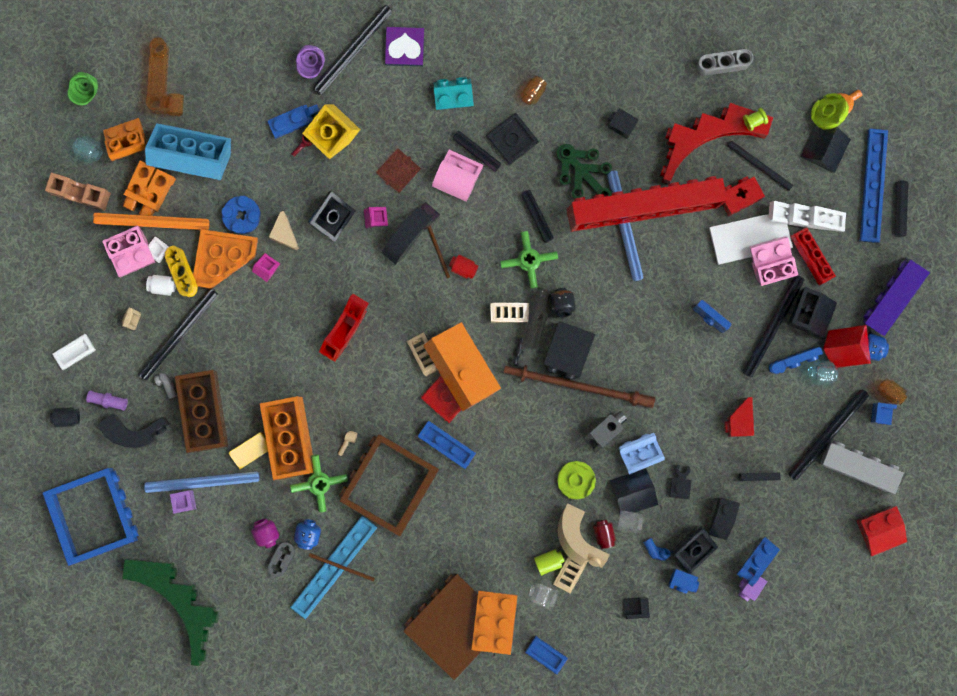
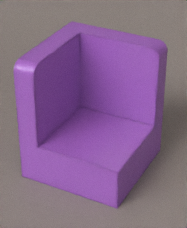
(183, 501)

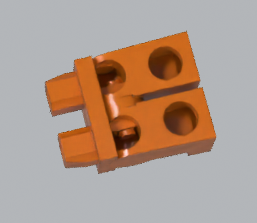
(147, 187)

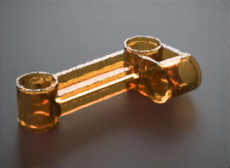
(157, 82)

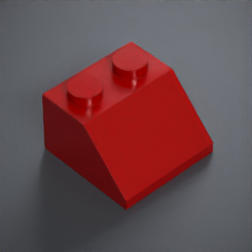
(883, 530)

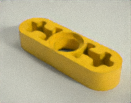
(187, 276)

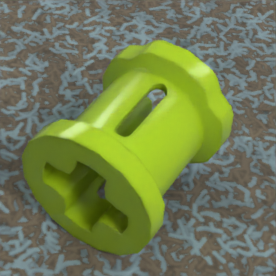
(755, 119)

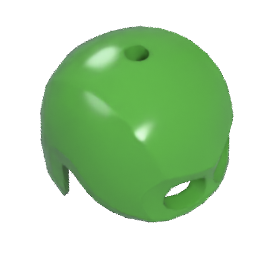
(79, 92)

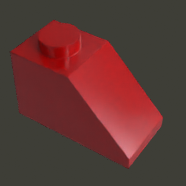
(741, 420)

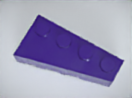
(895, 296)

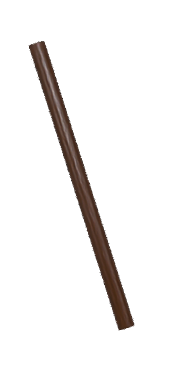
(438, 252)
(341, 567)

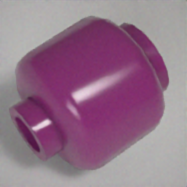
(265, 533)

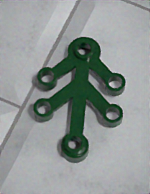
(581, 170)

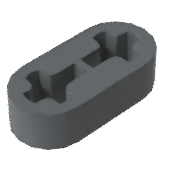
(285, 562)

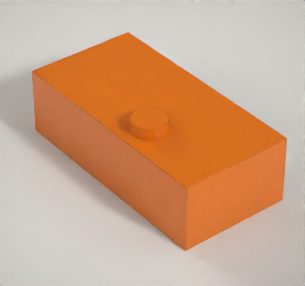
(462, 366)
(287, 437)

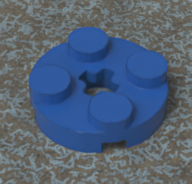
(251, 219)

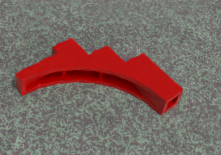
(707, 129)

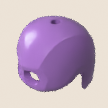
(308, 67)

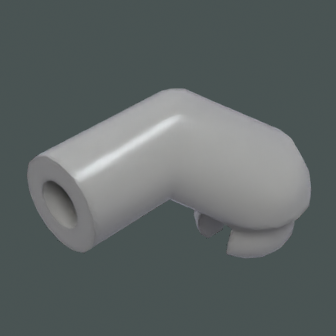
(167, 383)

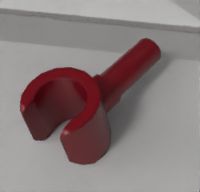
(304, 143)

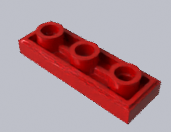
(813, 256)

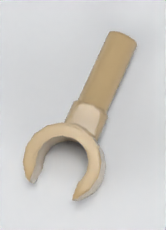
(349, 437)

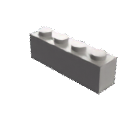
(861, 468)

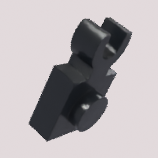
(680, 486)

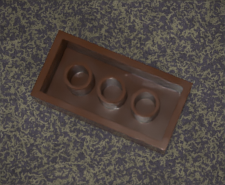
(201, 411)

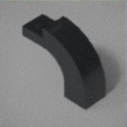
(409, 232)
(117, 433)

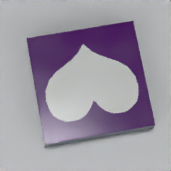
(404, 46)

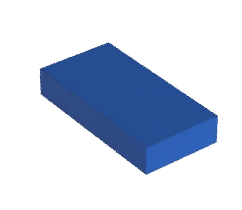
(546, 655)

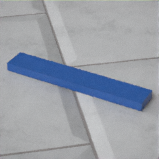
(873, 185)

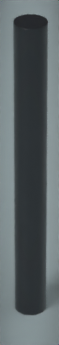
(761, 166)

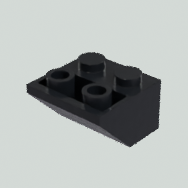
(812, 312)

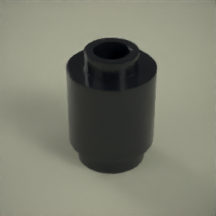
(65, 417)

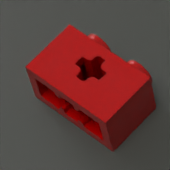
(752, 192)

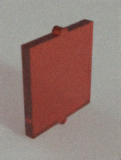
(398, 170)

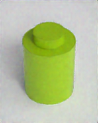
(549, 561)

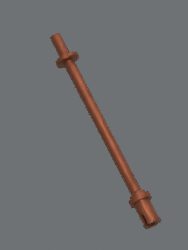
(634, 397)

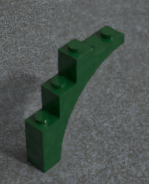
(195, 617)

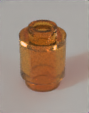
(533, 90)
(892, 392)

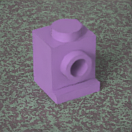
(748, 592)

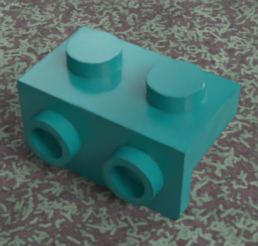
(453, 93)

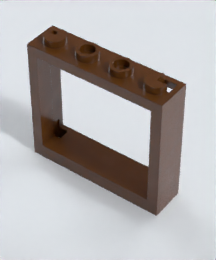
(356, 475)

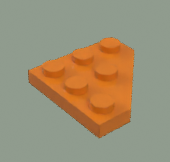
(221, 256)

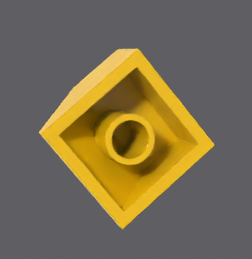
(331, 130)

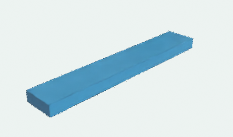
(329, 574)

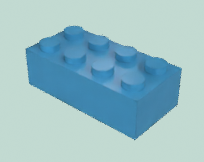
(188, 151)

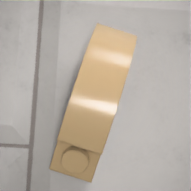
(572, 541)

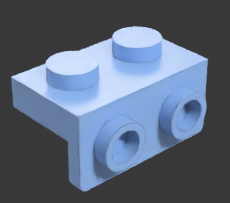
(641, 453)

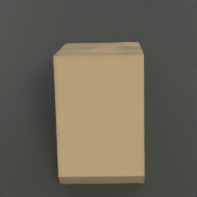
(283, 233)

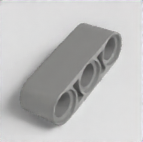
(731, 56)

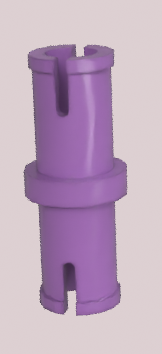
(106, 400)

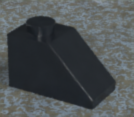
(723, 518)

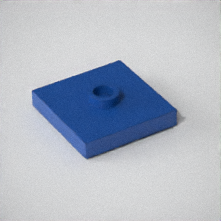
(711, 316)

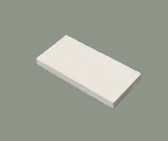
(733, 239)

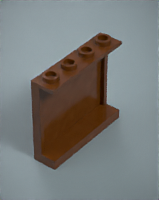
(447, 626)

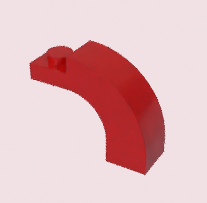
(345, 328)

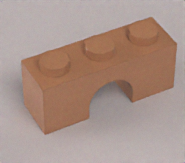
(77, 192)

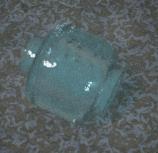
(87, 149)
(823, 373)

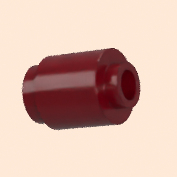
(604, 534)

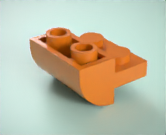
(125, 139)

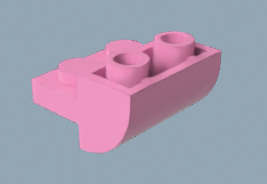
(457, 175)
(129, 251)
(773, 261)

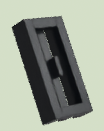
(759, 476)

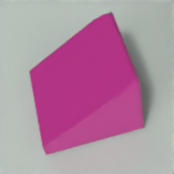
(375, 217)
(265, 267)

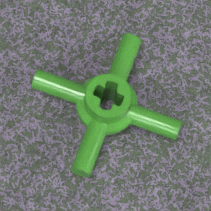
(530, 268)
(313, 481)

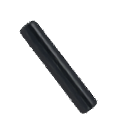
(477, 151)
(901, 208)
(537, 216)

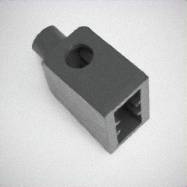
(602, 435)

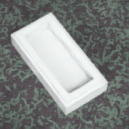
(74, 352)

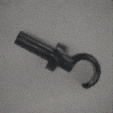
(518, 352)

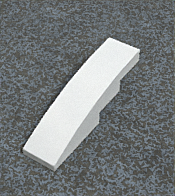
(806, 216)

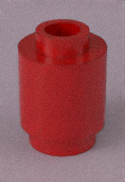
(463, 266)

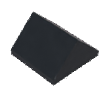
(826, 148)
(331, 216)
(634, 491)
(694, 549)

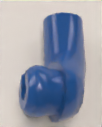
(656, 552)

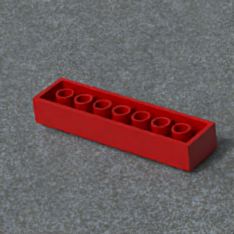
(646, 204)

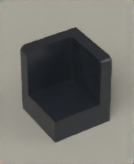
(636, 608)

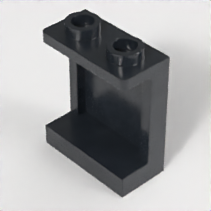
(568, 350)

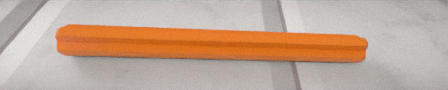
(151, 221)

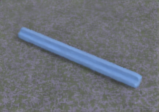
(626, 233)
(199, 482)

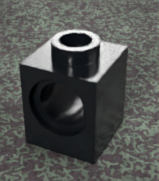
(622, 123)

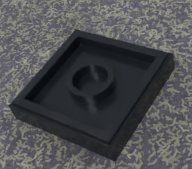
(512, 139)

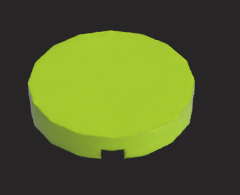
(829, 111)
(575, 486)

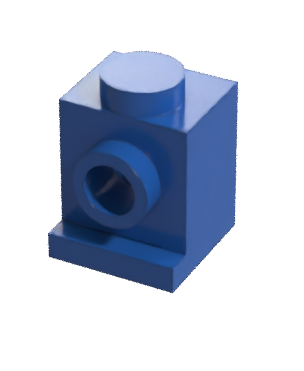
(683, 581)

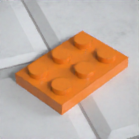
(494, 622)

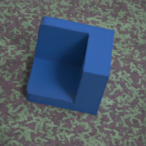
(882, 413)

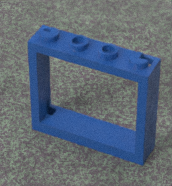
(61, 526)

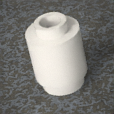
(160, 285)

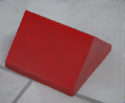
(848, 346)

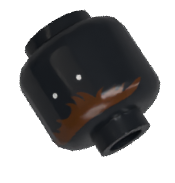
(562, 302)

